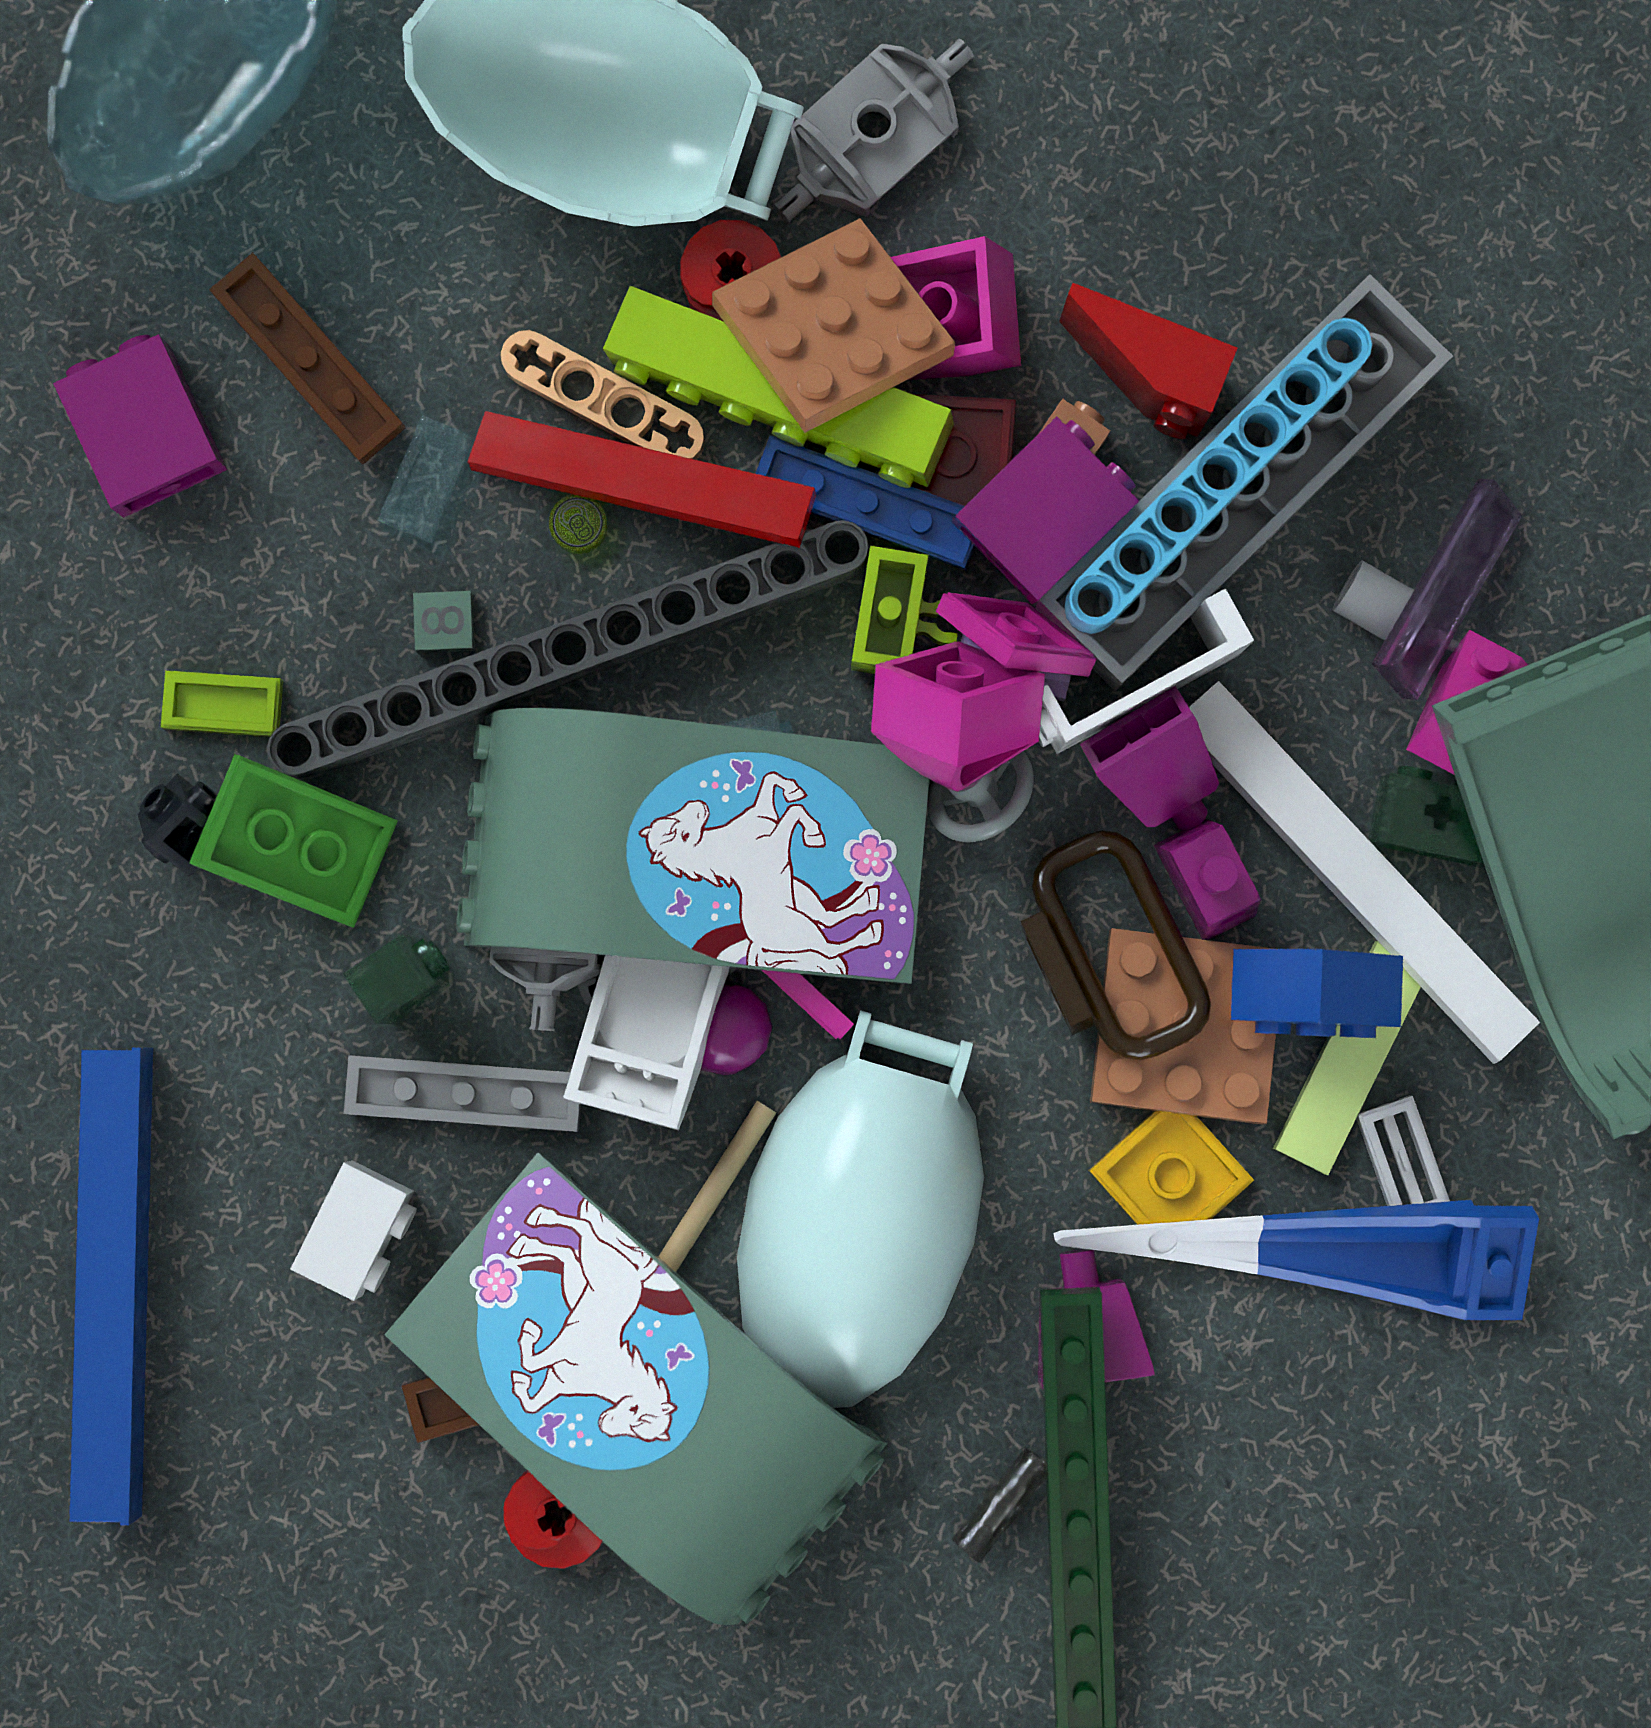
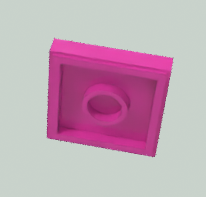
(1016, 634)

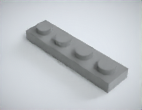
(459, 1093)

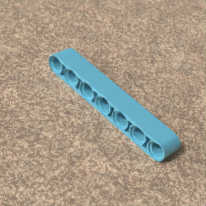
(1234, 453)

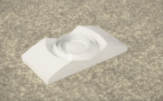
(645, 1038)

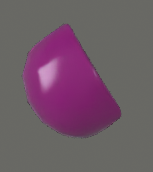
(737, 1031)

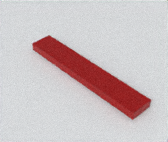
(642, 479)

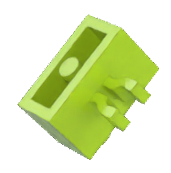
(893, 608)

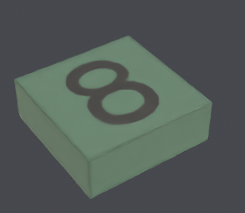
(443, 621)

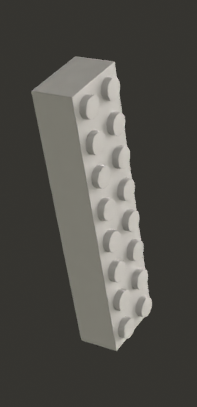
(1398, 367)

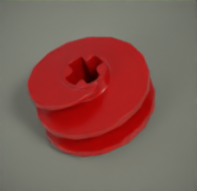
(719, 246)
(535, 1537)

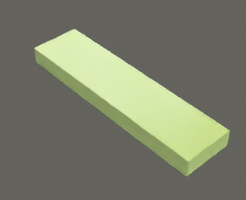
(1338, 1089)

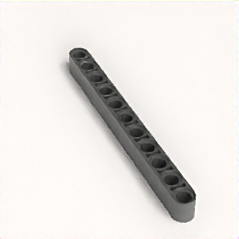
(541, 646)

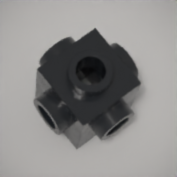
(174, 820)

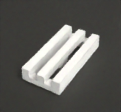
(1385, 1113)

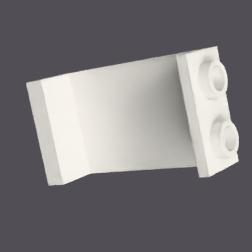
(1222, 634)

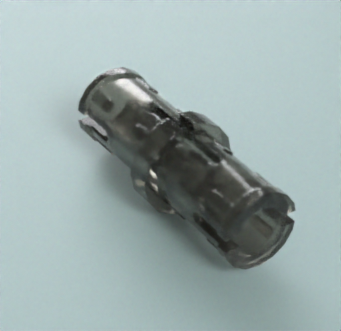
(1002, 1505)

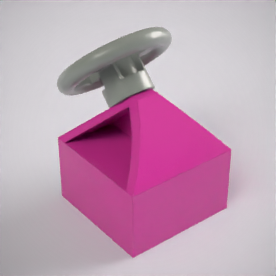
(960, 725)

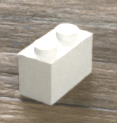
(354, 1231)

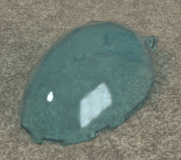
(176, 89)

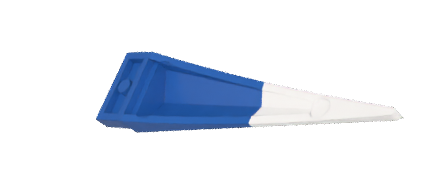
(1421, 1255)

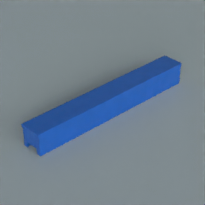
(111, 1286)

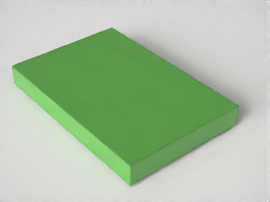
(293, 841)

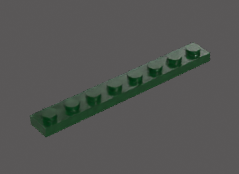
(1078, 1507)

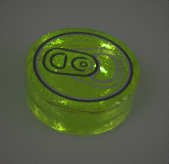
(578, 524)

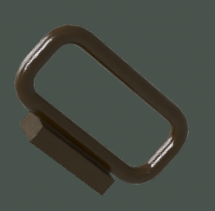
(1070, 970)

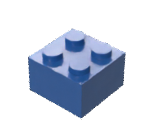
(1317, 991)

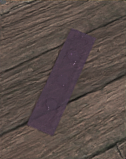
(1447, 589)

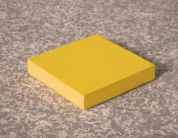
(1171, 1171)

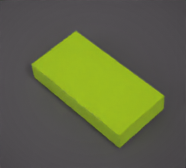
(221, 703)

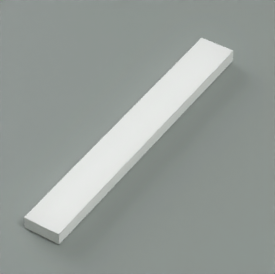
(1361, 876)

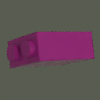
(139, 424)
(1046, 508)

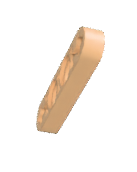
(606, 393)

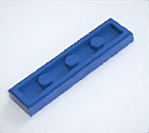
(875, 505)

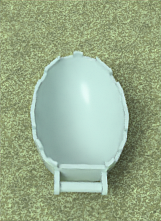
(597, 104)
(861, 1217)

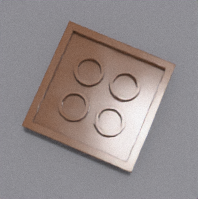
(832, 324)
(1213, 1075)

